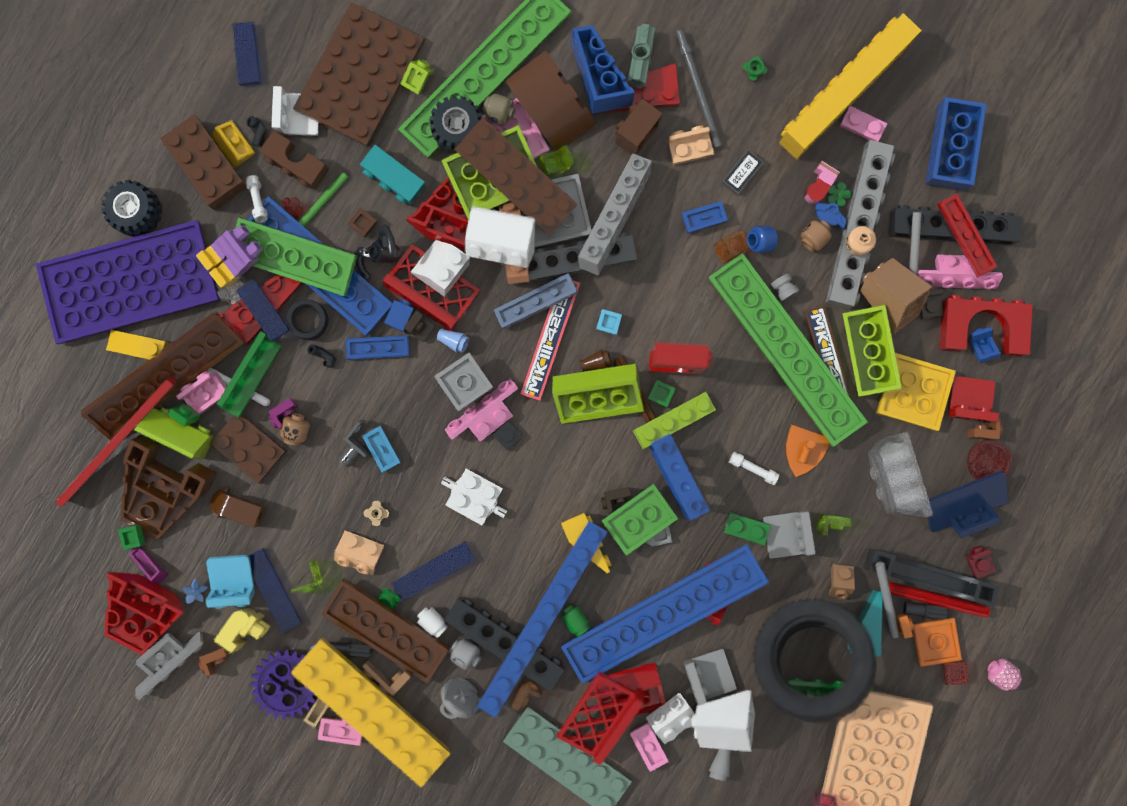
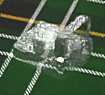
(229, 293)

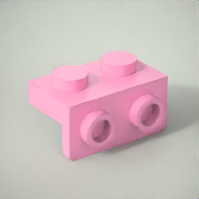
(203, 392)

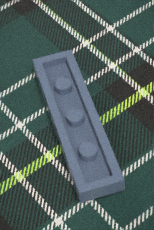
(535, 301)

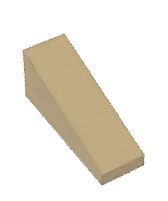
(316, 713)

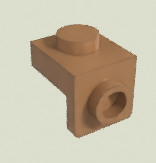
(842, 581)

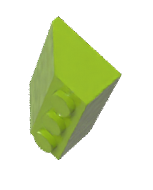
(187, 440)

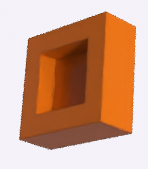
(904, 625)

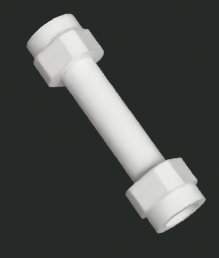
(259, 212)
(769, 476)

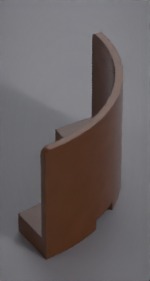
(550, 102)

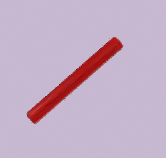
(939, 600)

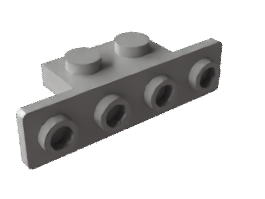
(163, 659)

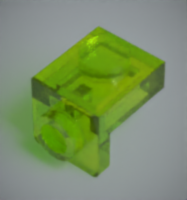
(556, 161)

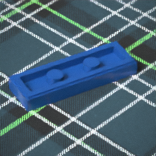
(377, 347)

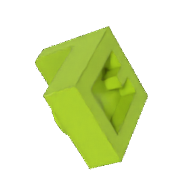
(416, 75)

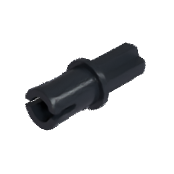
(925, 610)
(353, 650)

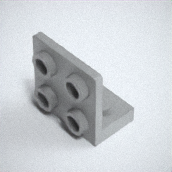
(789, 535)
(709, 675)

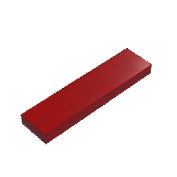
(967, 235)

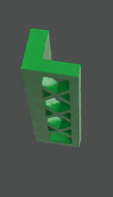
(249, 375)

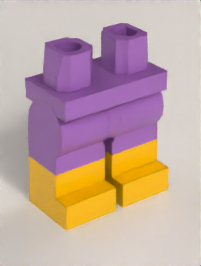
(230, 256)

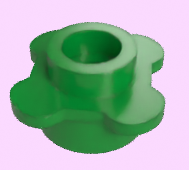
(755, 62)
(389, 598)

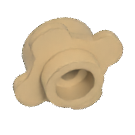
(382, 513)

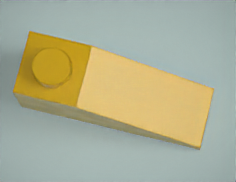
(135, 345)

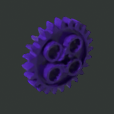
(275, 701)

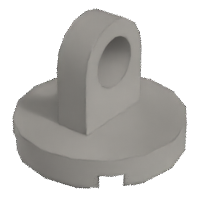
(459, 699)

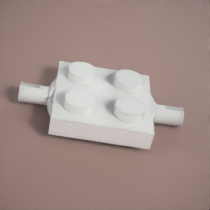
(474, 497)

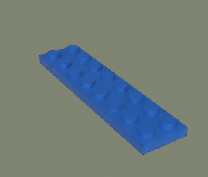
(362, 304)

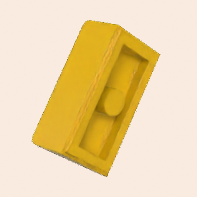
(232, 143)

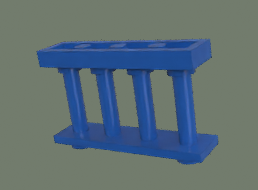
(678, 477)

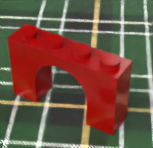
(1013, 317)
(679, 359)

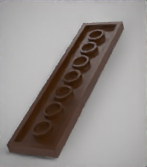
(182, 359)

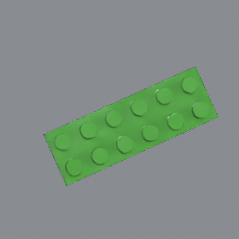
(301, 258)

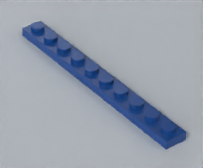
(542, 619)

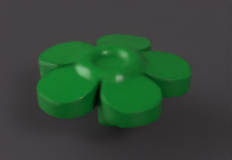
(839, 194)

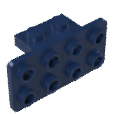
(969, 506)

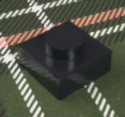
(507, 435)

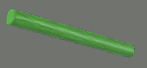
(323, 199)

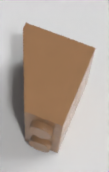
(898, 290)

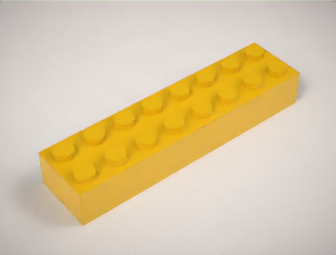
(849, 85)
(371, 711)

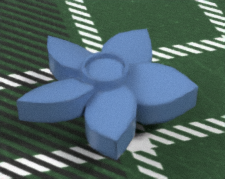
(194, 592)

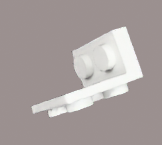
(286, 120)

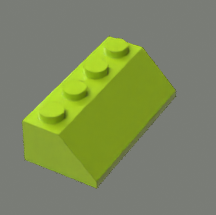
(872, 351)
(597, 393)

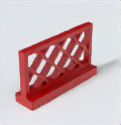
(423, 303)
(614, 729)

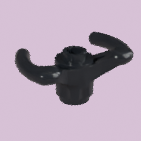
(381, 251)

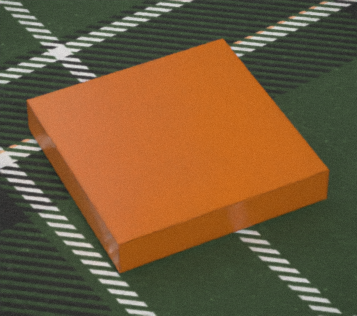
(936, 642)

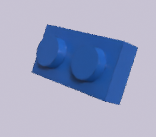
(704, 217)

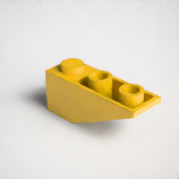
(573, 528)

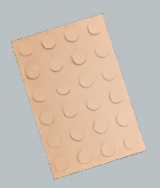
(878, 752)

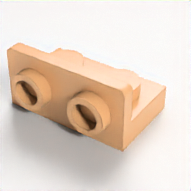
(690, 145)

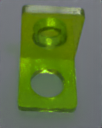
(316, 576)

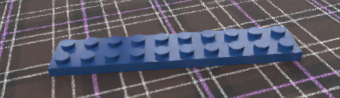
(665, 613)

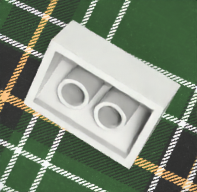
(500, 237)

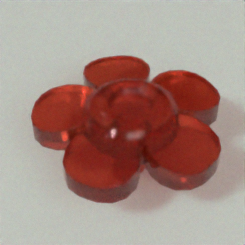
(292, 208)

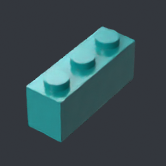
(392, 176)

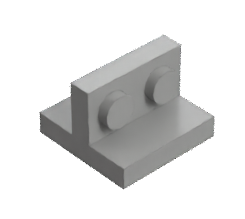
(463, 382)

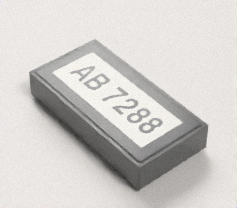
(742, 172)

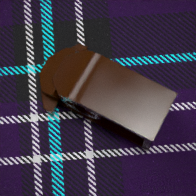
(237, 508)

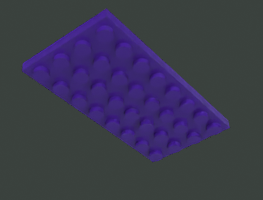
(126, 282)

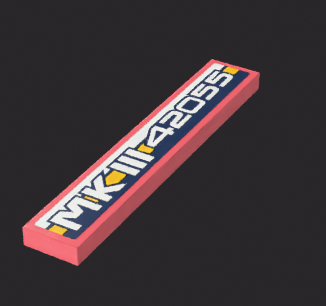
(547, 348)

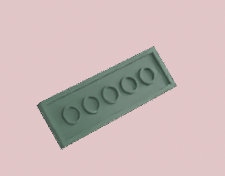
(537, 741)

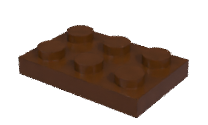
(248, 448)

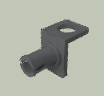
(355, 447)

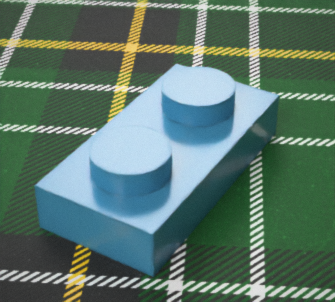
(381, 449)

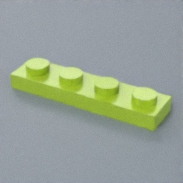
(674, 420)

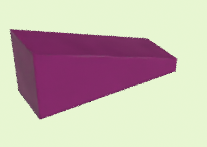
(148, 565)

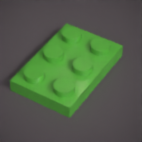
(639, 519)

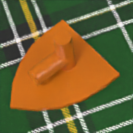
(804, 449)

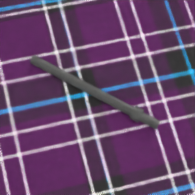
(686, 52)

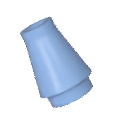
(454, 340)

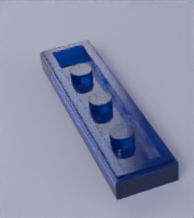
(433, 571)
(273, 591)

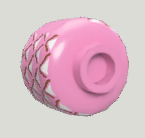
(1004, 674)

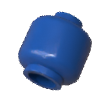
(762, 239)

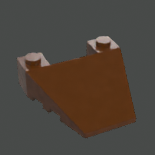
(155, 493)

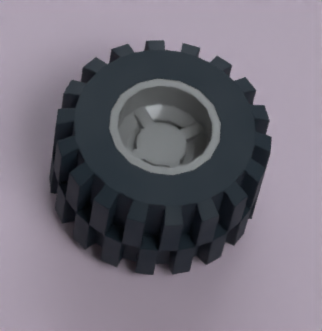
(453, 121)

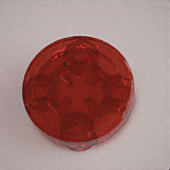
(987, 459)

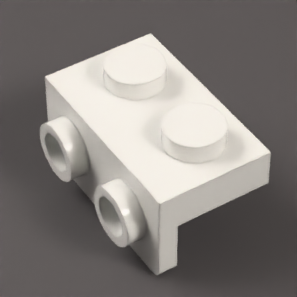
(671, 718)

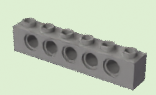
(615, 214)

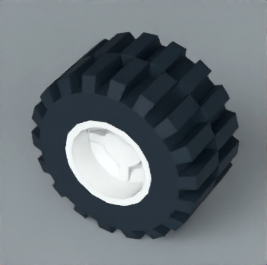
(131, 208)

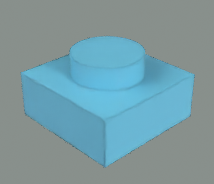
(609, 322)

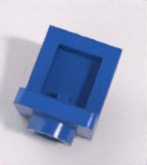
(984, 345)

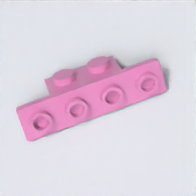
(956, 272)
(486, 415)

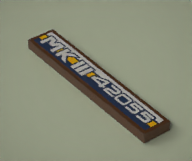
(824, 343)

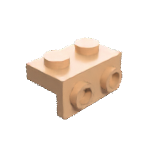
(358, 553)

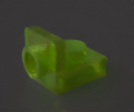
(836, 523)

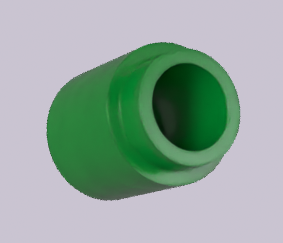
(575, 620)

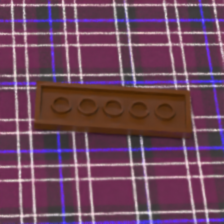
(515, 176)
(385, 630)

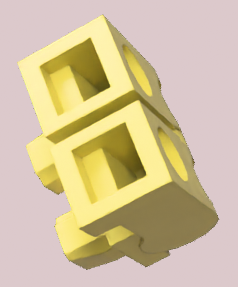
(240, 625)

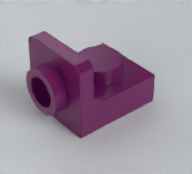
(284, 409)

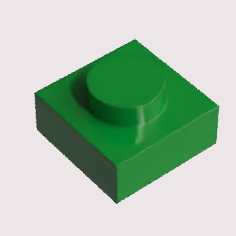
(661, 393)
(184, 414)
(131, 537)

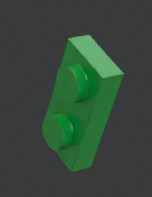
(747, 528)

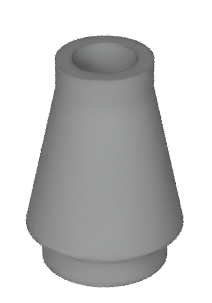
(721, 765)

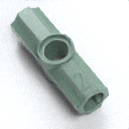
(640, 65)

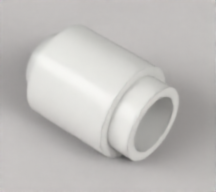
(432, 622)

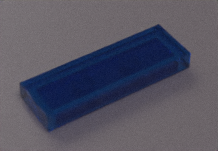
(246, 53)
(262, 310)

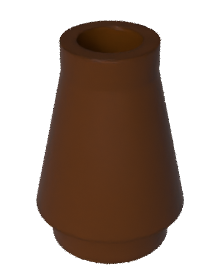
(596, 361)

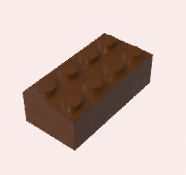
(204, 162)

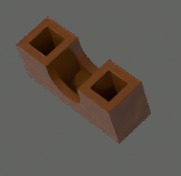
(308, 171)

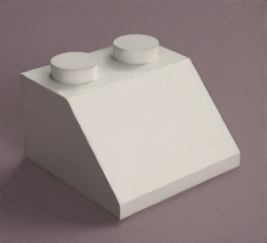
(441, 266)

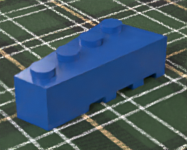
(601, 78)

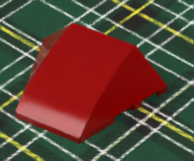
(442, 217)
(138, 610)

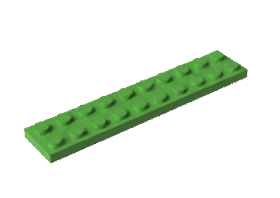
(489, 65)
(787, 350)

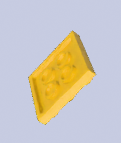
(922, 393)

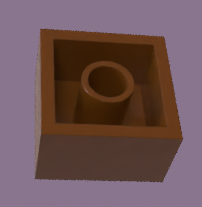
(638, 127)

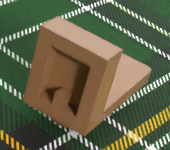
(386, 686)

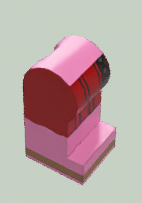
(822, 184)

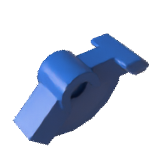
(830, 214)

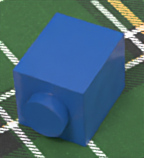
(399, 315)

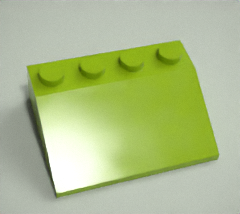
(472, 186)

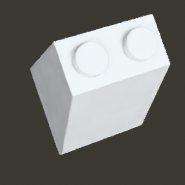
(726, 723)

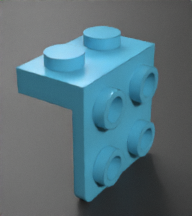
(230, 581)

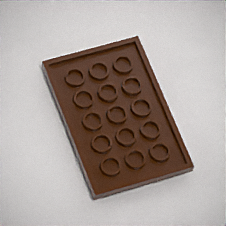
(358, 74)

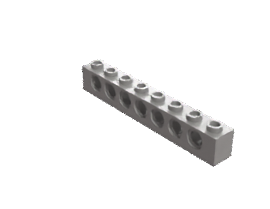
(884, 155)

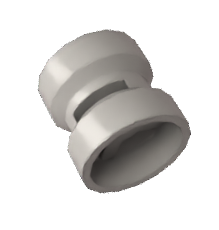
(785, 288)

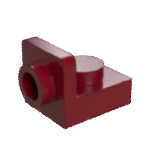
(980, 561)

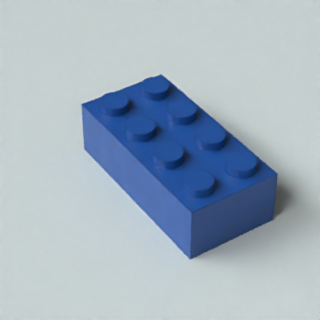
(956, 144)

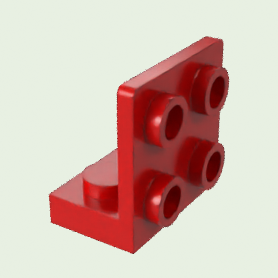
(972, 400)

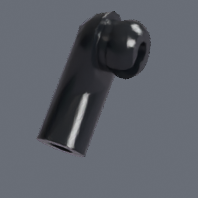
(258, 129)
(320, 352)

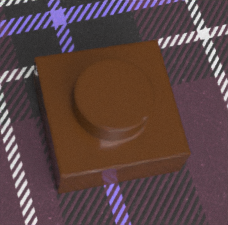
(362, 222)

